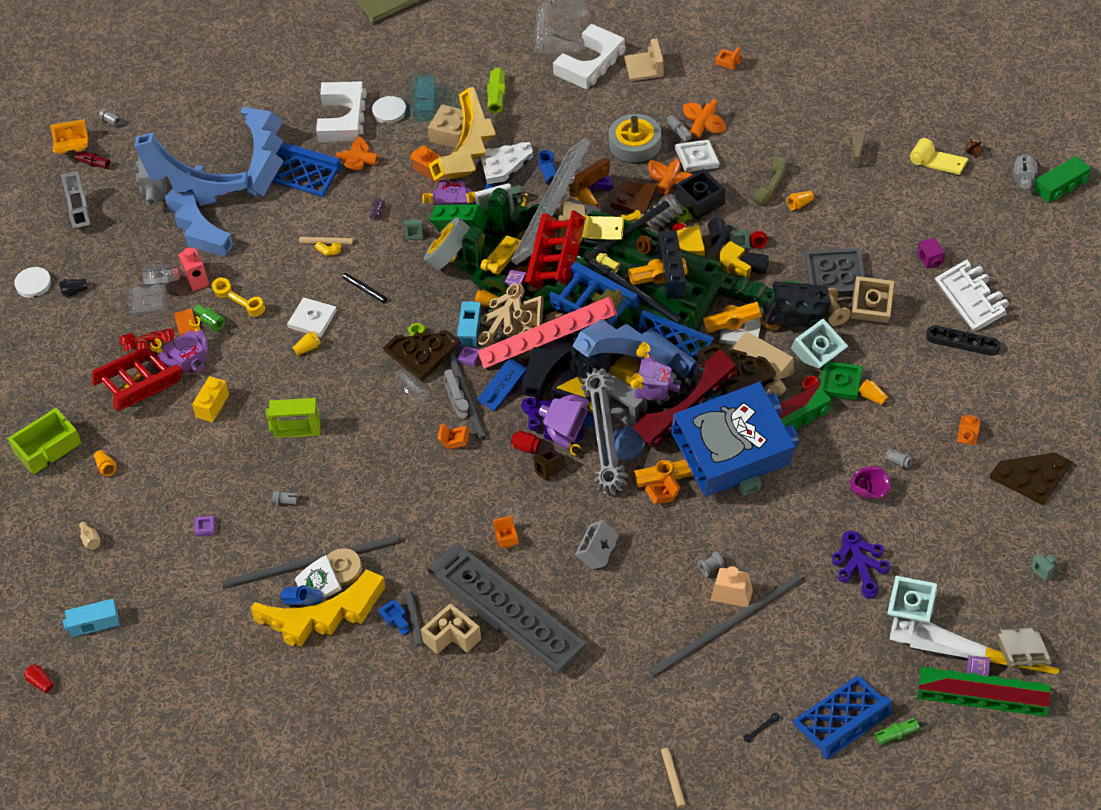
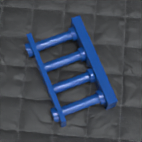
(596, 282)

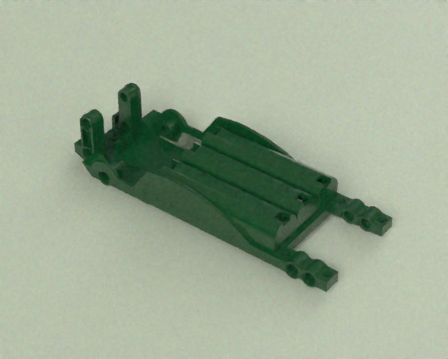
(702, 273)

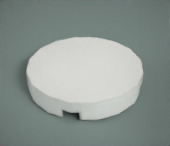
(389, 109)
(32, 282)

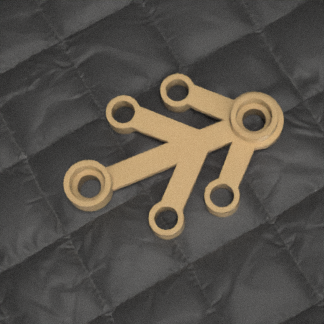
(513, 296)

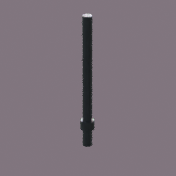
(601, 248)
(606, 271)

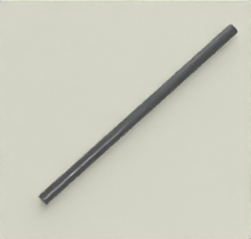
(304, 563)
(724, 626)

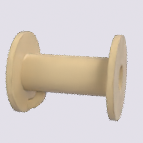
(838, 314)

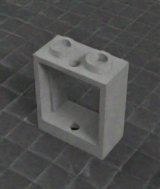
(624, 404)

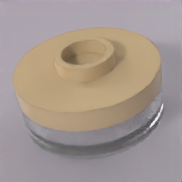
(346, 566)

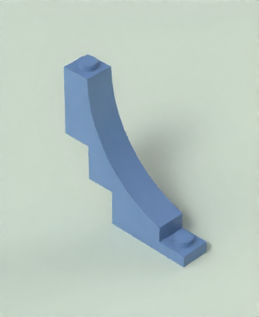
(266, 144)
(604, 338)

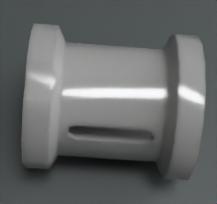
(710, 564)

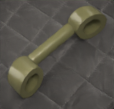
(779, 168)

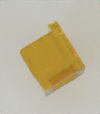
(616, 296)

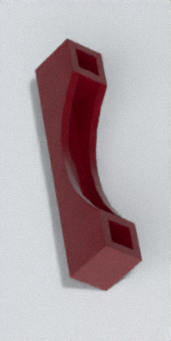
(716, 372)

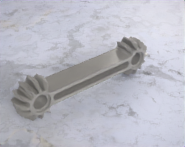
(604, 431)

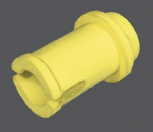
(603, 259)

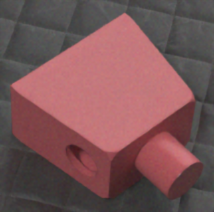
(190, 262)

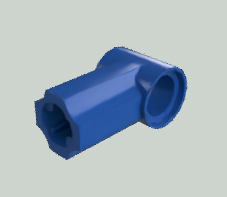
(547, 165)
(301, 596)

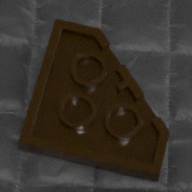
(422, 352)
(750, 368)
(1032, 475)

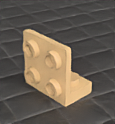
(647, 64)

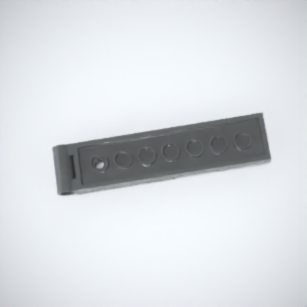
(506, 607)

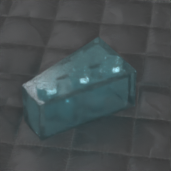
(423, 98)

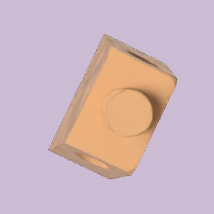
(732, 587)

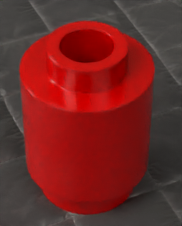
(525, 442)

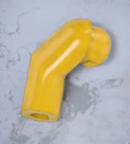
(335, 249)

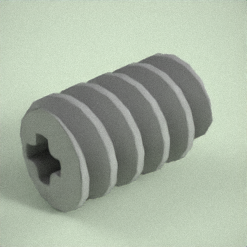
(665, 215)

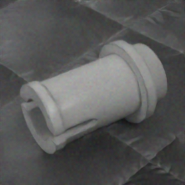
(106, 115)
(898, 458)
(284, 497)

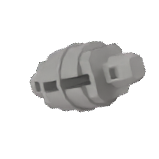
(1025, 171)

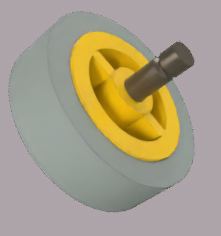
(635, 138)
(446, 243)

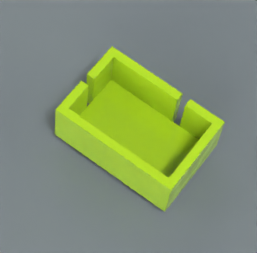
(44, 441)

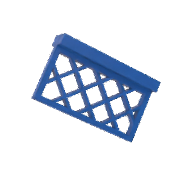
(309, 158)
(676, 329)
(854, 725)

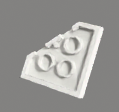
(501, 161)

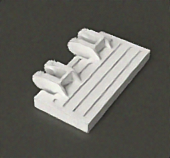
(970, 294)

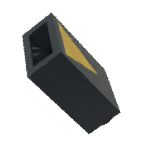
(567, 385)

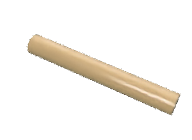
(326, 240)
(673, 778)

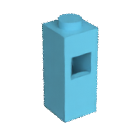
(469, 323)
(91, 618)

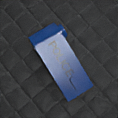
(502, 384)

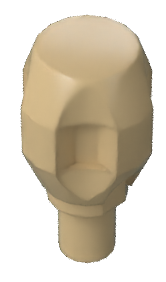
(776, 387)
(89, 536)

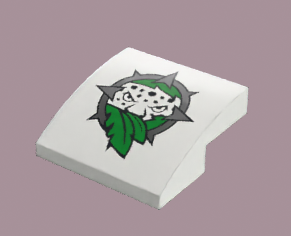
(320, 576)

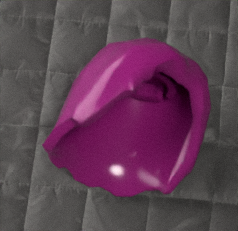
(870, 483)

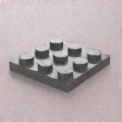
(835, 269)

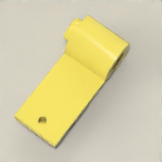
(925, 155)
(603, 228)

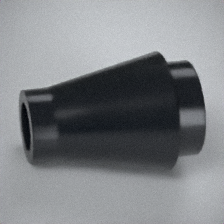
(72, 286)

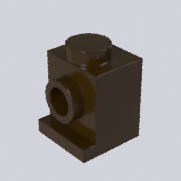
(548, 463)

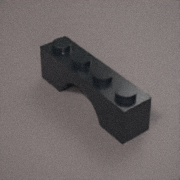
(673, 269)

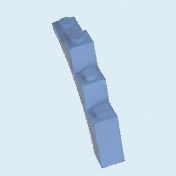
(183, 177)
(198, 231)

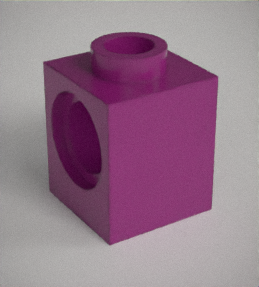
(931, 253)

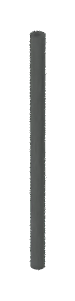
(462, 385)

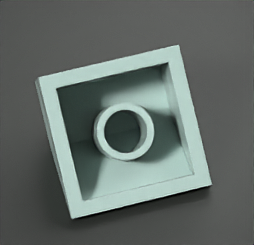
(818, 345)
(912, 599)

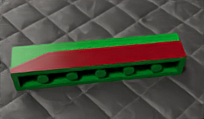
(805, 407)
(984, 691)

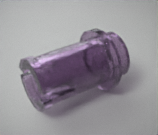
(378, 206)

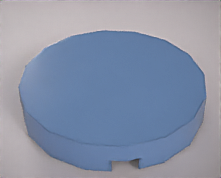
(628, 443)

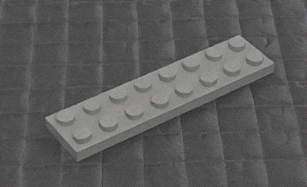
(550, 202)

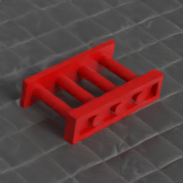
(543, 246)
(140, 390)

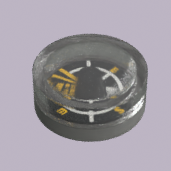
(160, 273)

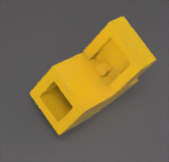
(732, 261)

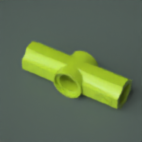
(496, 91)

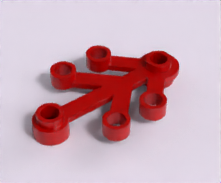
(128, 340)

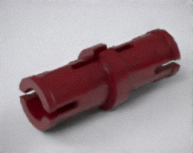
(101, 162)

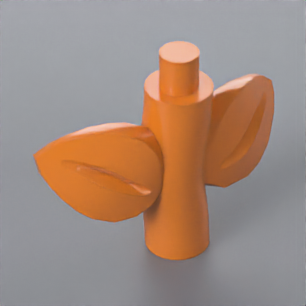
(704, 118)
(358, 155)
(666, 175)

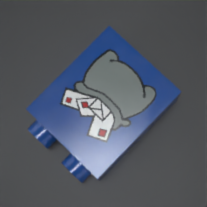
(734, 438)

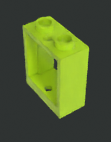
(293, 428)

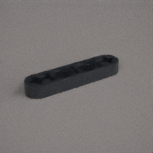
(963, 338)

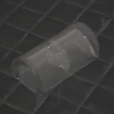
(411, 387)

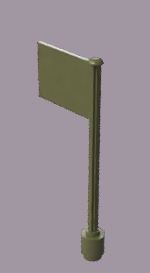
(380, 9)

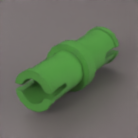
(896, 731)

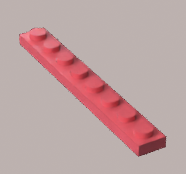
(547, 332)

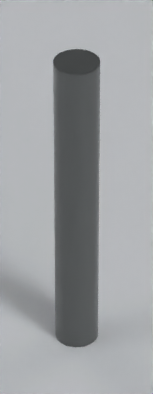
(414, 619)

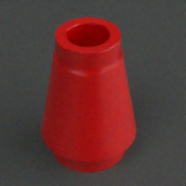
(37, 677)

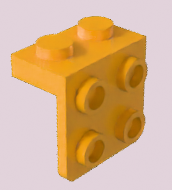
(69, 136)

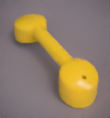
(223, 289)

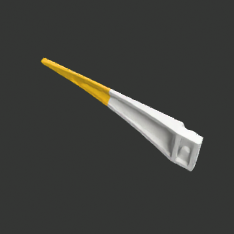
(936, 639)

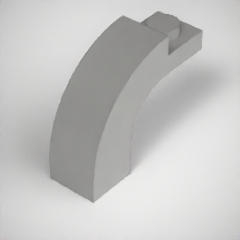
(76, 199)

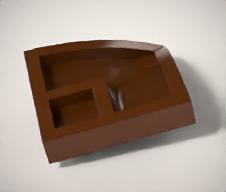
(634, 196)

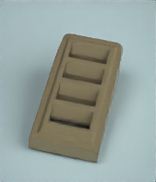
(856, 144)

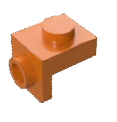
(729, 59)
(968, 429)
(453, 437)
(663, 492)
(505, 532)

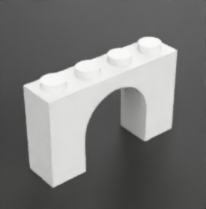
(587, 72)
(346, 127)

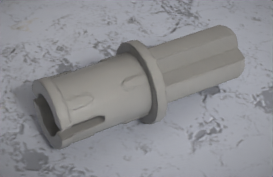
(679, 127)

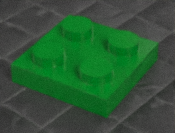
(841, 380)

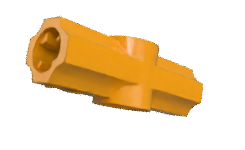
(650, 272)
(732, 317)
(658, 473)

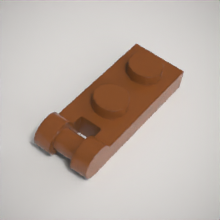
(589, 176)

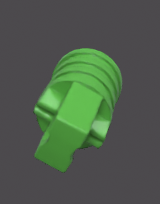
(210, 318)

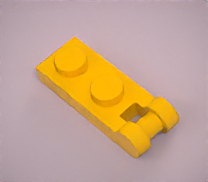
(501, 255)

